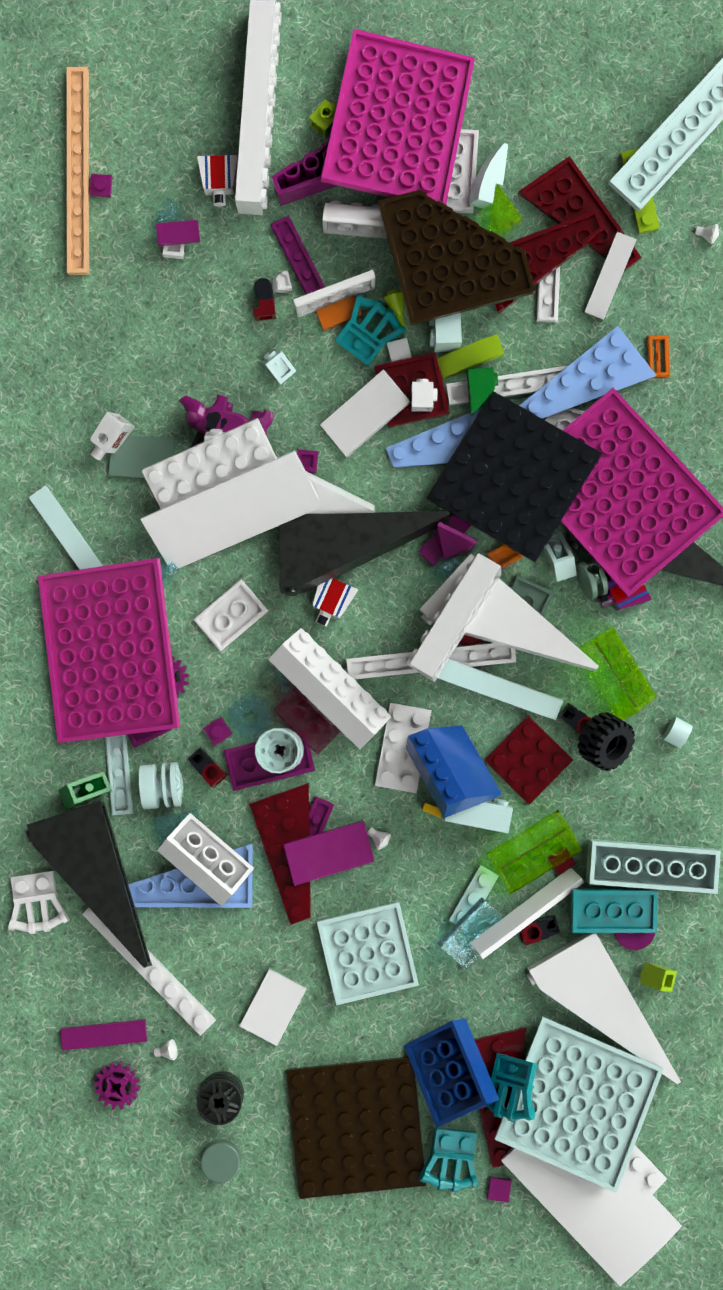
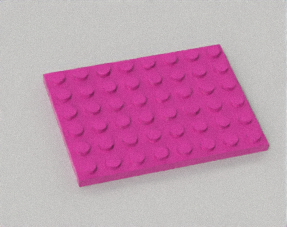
(397, 117)
(639, 499)
(109, 651)

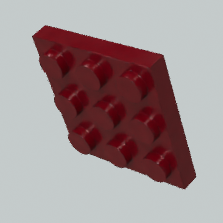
(409, 370)
(528, 760)

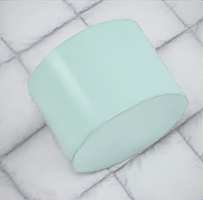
(677, 732)

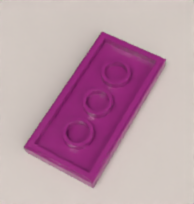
(247, 772)
(328, 852)

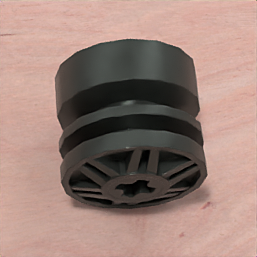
(221, 1085)

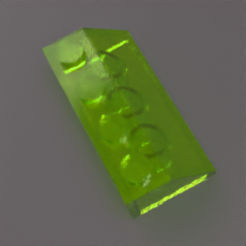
(618, 674)
(527, 853)

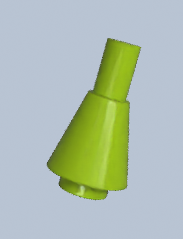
(395, 302)

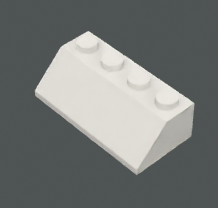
(353, 220)
(205, 859)

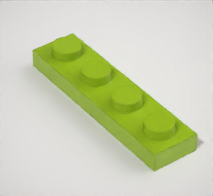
(646, 218)

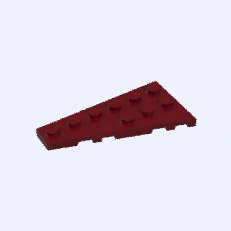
(567, 194)
(555, 245)
(280, 821)
(507, 1043)

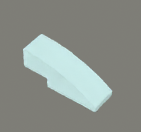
(488, 177)

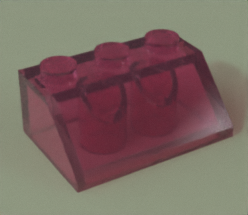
(303, 716)

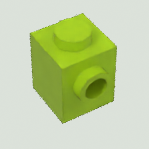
(323, 117)
(658, 977)

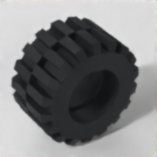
(606, 741)

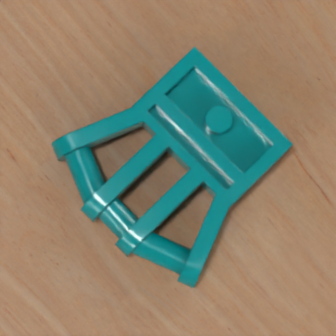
(360, 341)
(518, 1075)
(455, 1145)

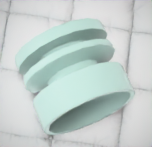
(267, 748)
(160, 785)

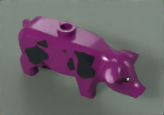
(219, 415)

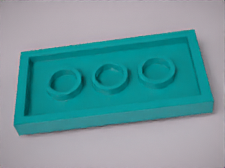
(614, 910)

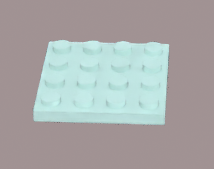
(367, 953)

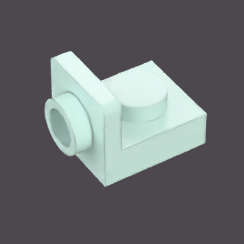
(278, 365)

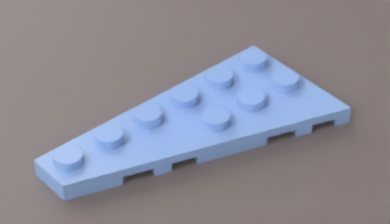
(603, 366)
(431, 446)
(177, 890)

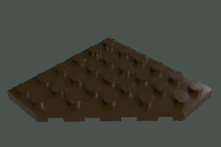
(449, 260)

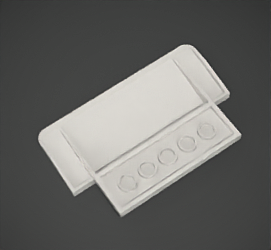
(224, 494)

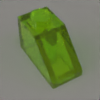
(503, 214)

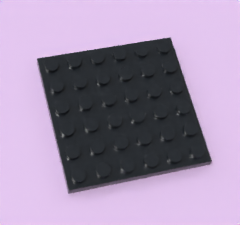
(514, 476)

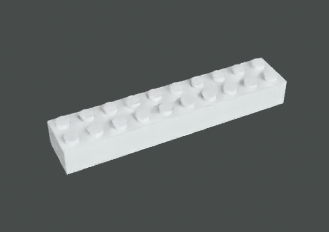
(258, 106)

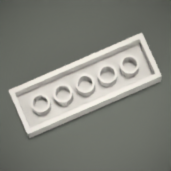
(456, 617)
(330, 688)

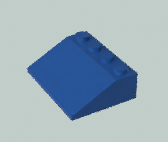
(451, 768)
(451, 1072)

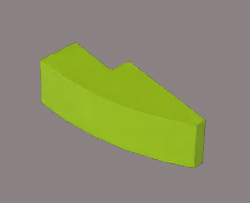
(471, 356)

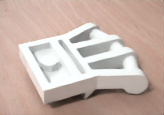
(31, 889)

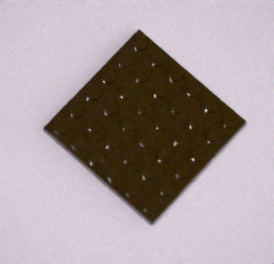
(355, 1127)

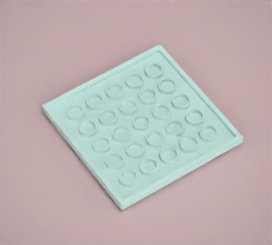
(585, 1105)

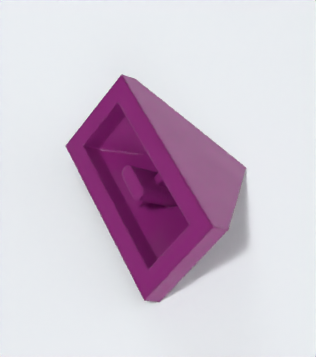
(452, 541)

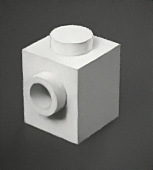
(423, 395)

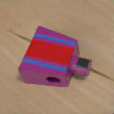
(620, 600)

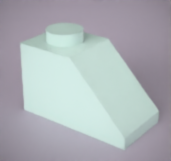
(560, 557)

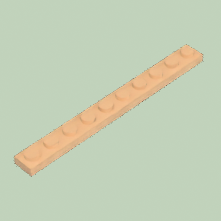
(77, 171)

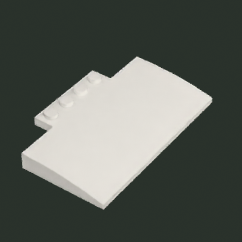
(613, 1227)

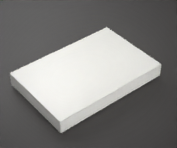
(230, 615)
(273, 1007)

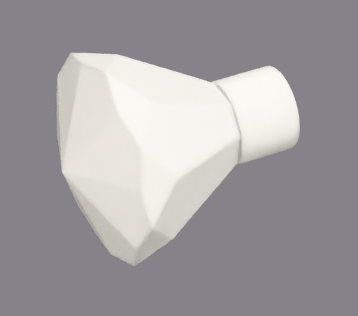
(709, 233)
(379, 838)
(168, 1050)

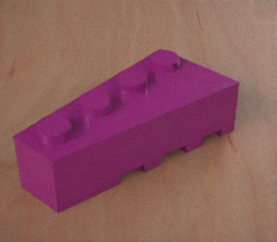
(302, 178)

